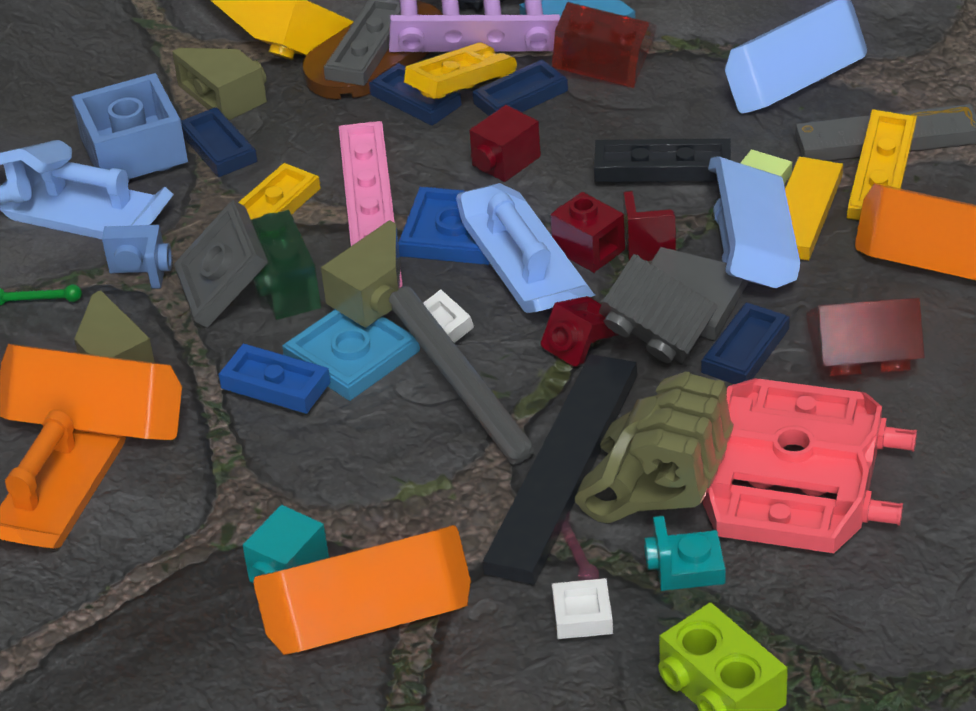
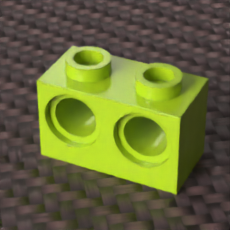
(721, 665)

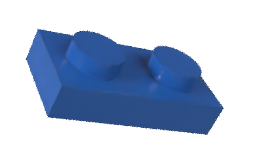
(274, 378)

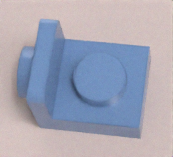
(137, 251)

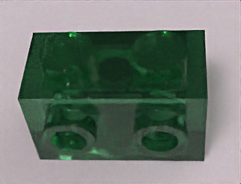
(290, 274)

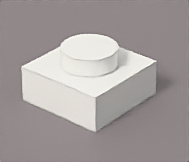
(449, 315)
(582, 608)

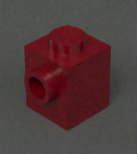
(505, 143)
(588, 231)

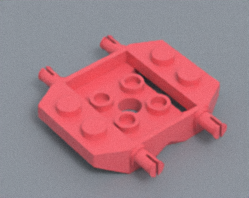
(839, 456)

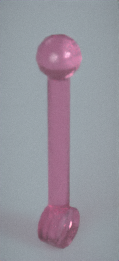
(586, 571)

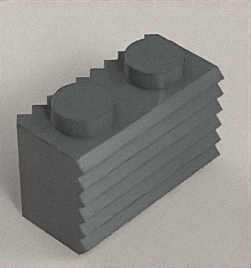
(656, 310)

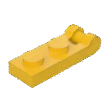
(458, 70)

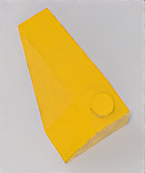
(285, 24)

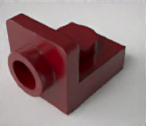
(573, 328)

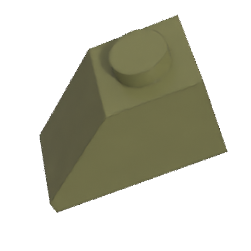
(221, 79)
(364, 276)
(111, 332)

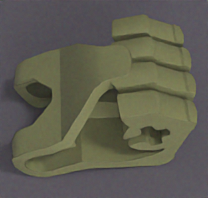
(661, 450)

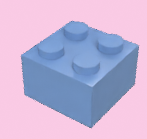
(131, 127)

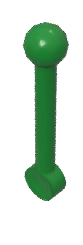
(71, 293)

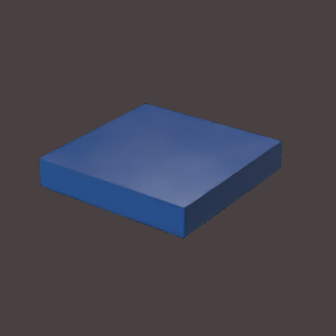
(437, 231)

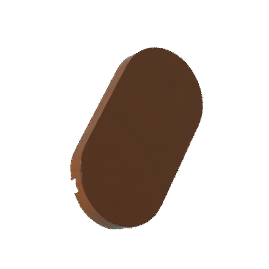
(317, 58)

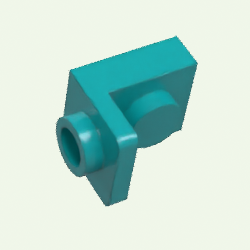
(684, 559)

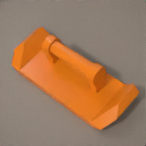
(918, 230)
(93, 390)
(55, 482)
(364, 590)

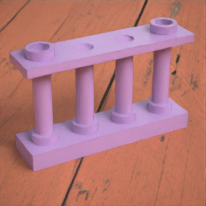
(455, 31)

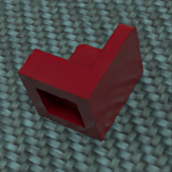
(647, 230)

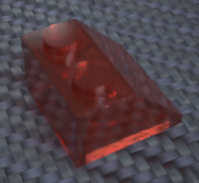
(601, 44)
(867, 334)

